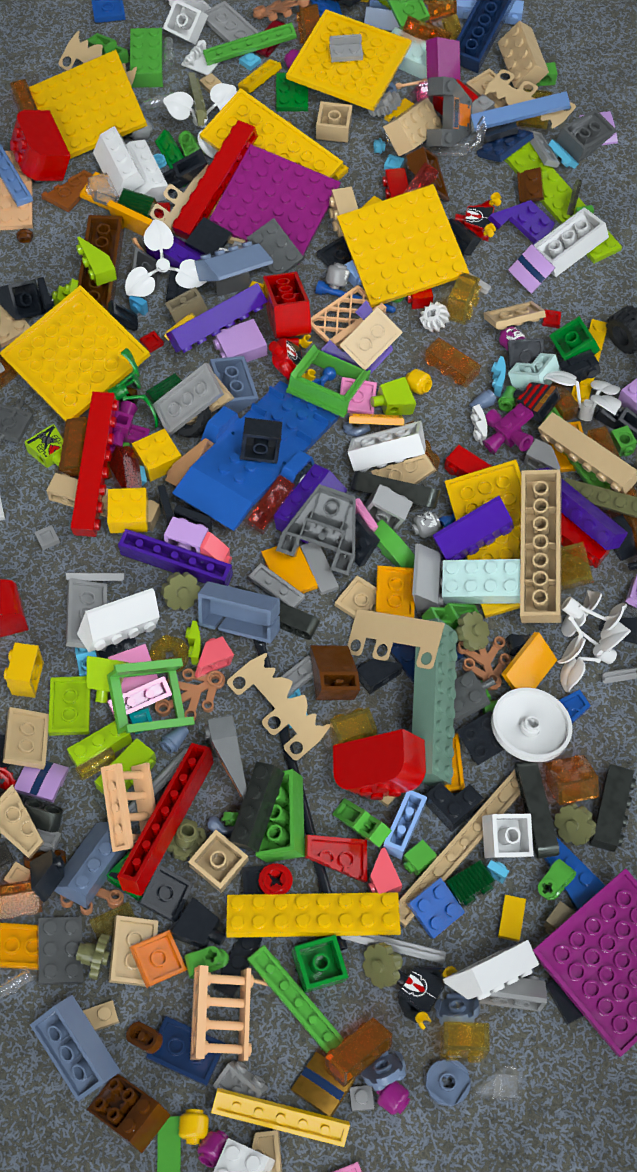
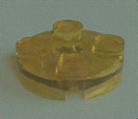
(167, 644)

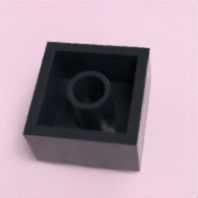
(261, 440)

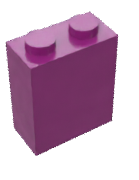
(443, 58)

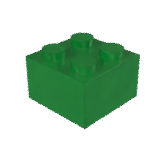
(574, 339)
(319, 964)

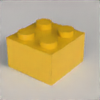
(156, 454)
(127, 510)
(24, 670)

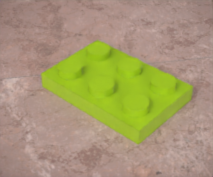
(69, 706)

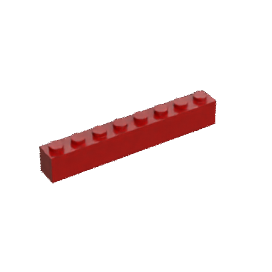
(215, 179)
(94, 463)
(165, 819)

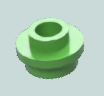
(230, 818)

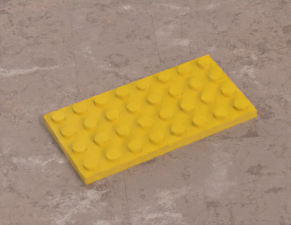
(273, 134)
(475, 490)

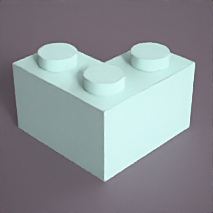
(525, 373)

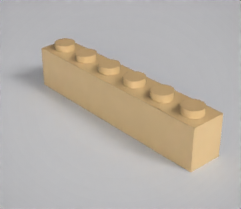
(588, 453)
(63, 490)

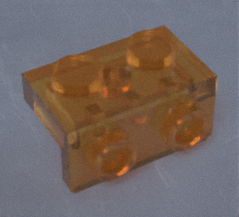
(441, 8)

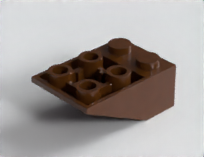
(334, 673)
(129, 1112)

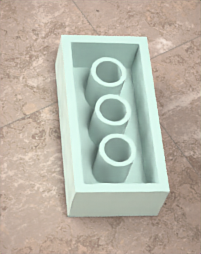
(415, 59)
(481, 581)

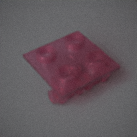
(421, 91)

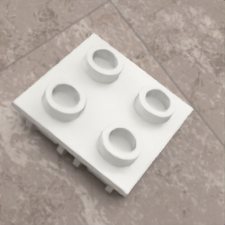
(196, 59)

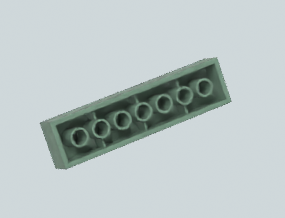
(435, 707)

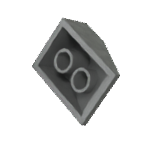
(585, 135)

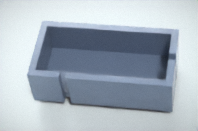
(245, 612)

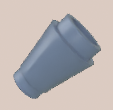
(485, 399)
(173, 740)

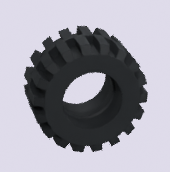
(623, 329)

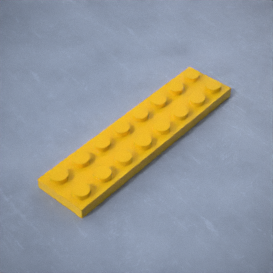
(313, 915)

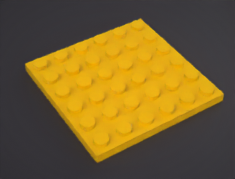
(352, 81)
(90, 102)
(402, 245)
(73, 353)

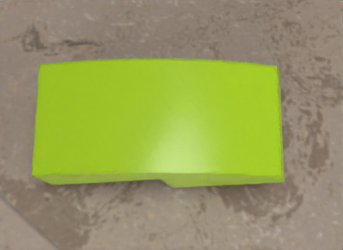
(63, 292)
(194, 641)

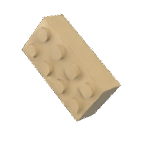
(522, 55)
(411, 126)

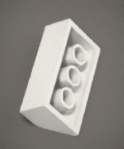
(117, 161)
(154, 180)
(572, 240)
(387, 446)
(119, 620)
(494, 971)

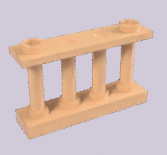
(117, 802)
(201, 1024)

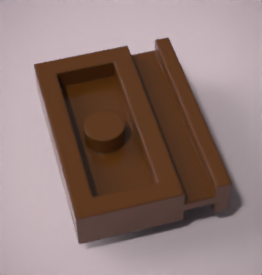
(530, 185)

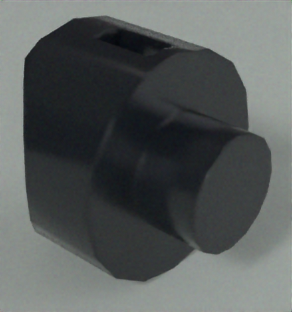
(516, 642)

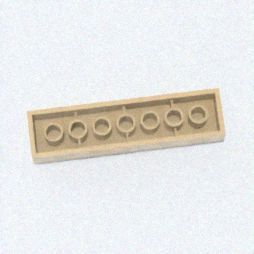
(540, 547)

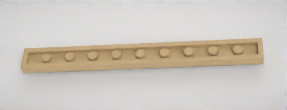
(461, 845)

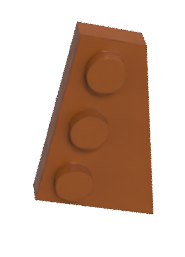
(68, 194)

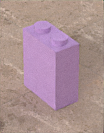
(241, 340)

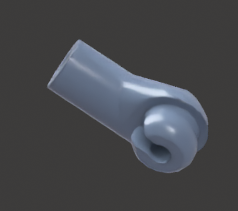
(214, 824)

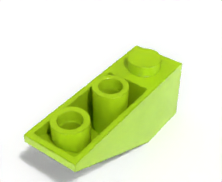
(99, 264)

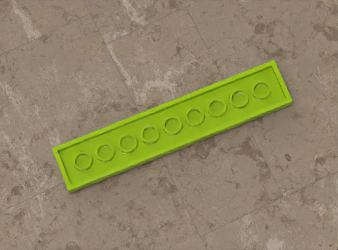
(557, 196)

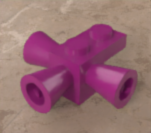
(125, 429)
(508, 429)

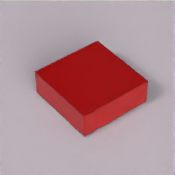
(552, 318)
(151, 341)

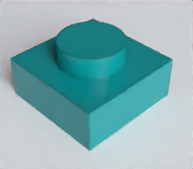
(140, 717)

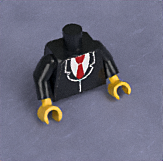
(421, 991)

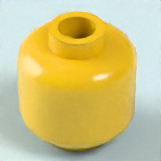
(419, 381)
(193, 1126)

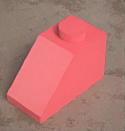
(215, 548)
(214, 656)
(384, 876)

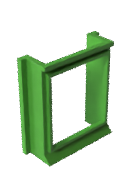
(320, 395)
(141, 669)

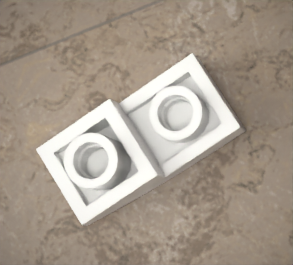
(479, 420)

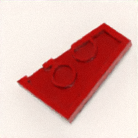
(339, 854)

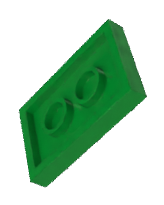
(290, 95)

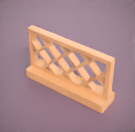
(343, 332)

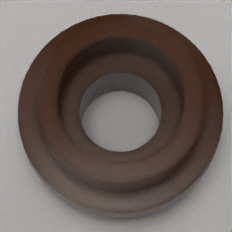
(24, 235)

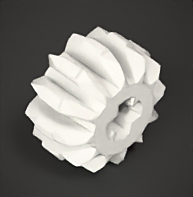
(434, 317)

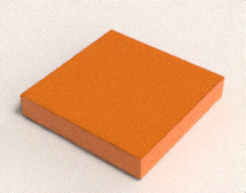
(158, 958)

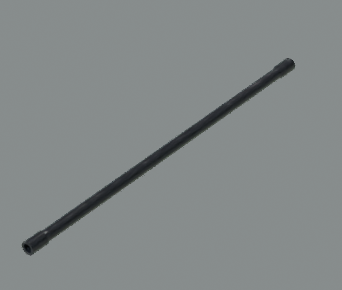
(308, 822)

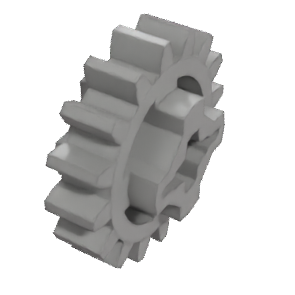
(388, 102)

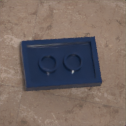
(502, 148)
(176, 1051)

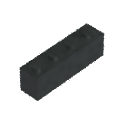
(257, 806)
(612, 808)

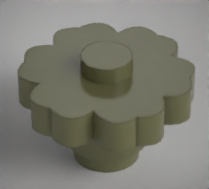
(180, 590)
(472, 631)
(575, 824)
(187, 840)
(94, 955)
(382, 965)

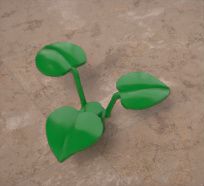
(121, 389)

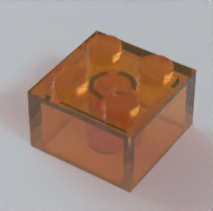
(571, 779)

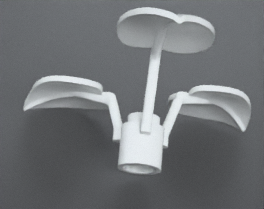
(180, 105)
(160, 237)
(588, 406)
(576, 610)
(574, 669)

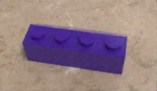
(176, 254)
(314, 477)
(474, 530)

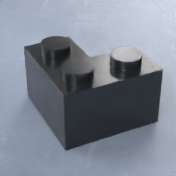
(453, 809)

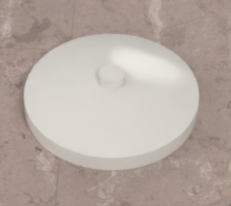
(531, 724)

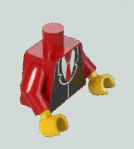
(477, 217)
(287, 355)

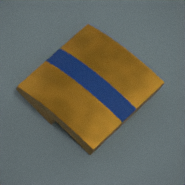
(320, 1087)

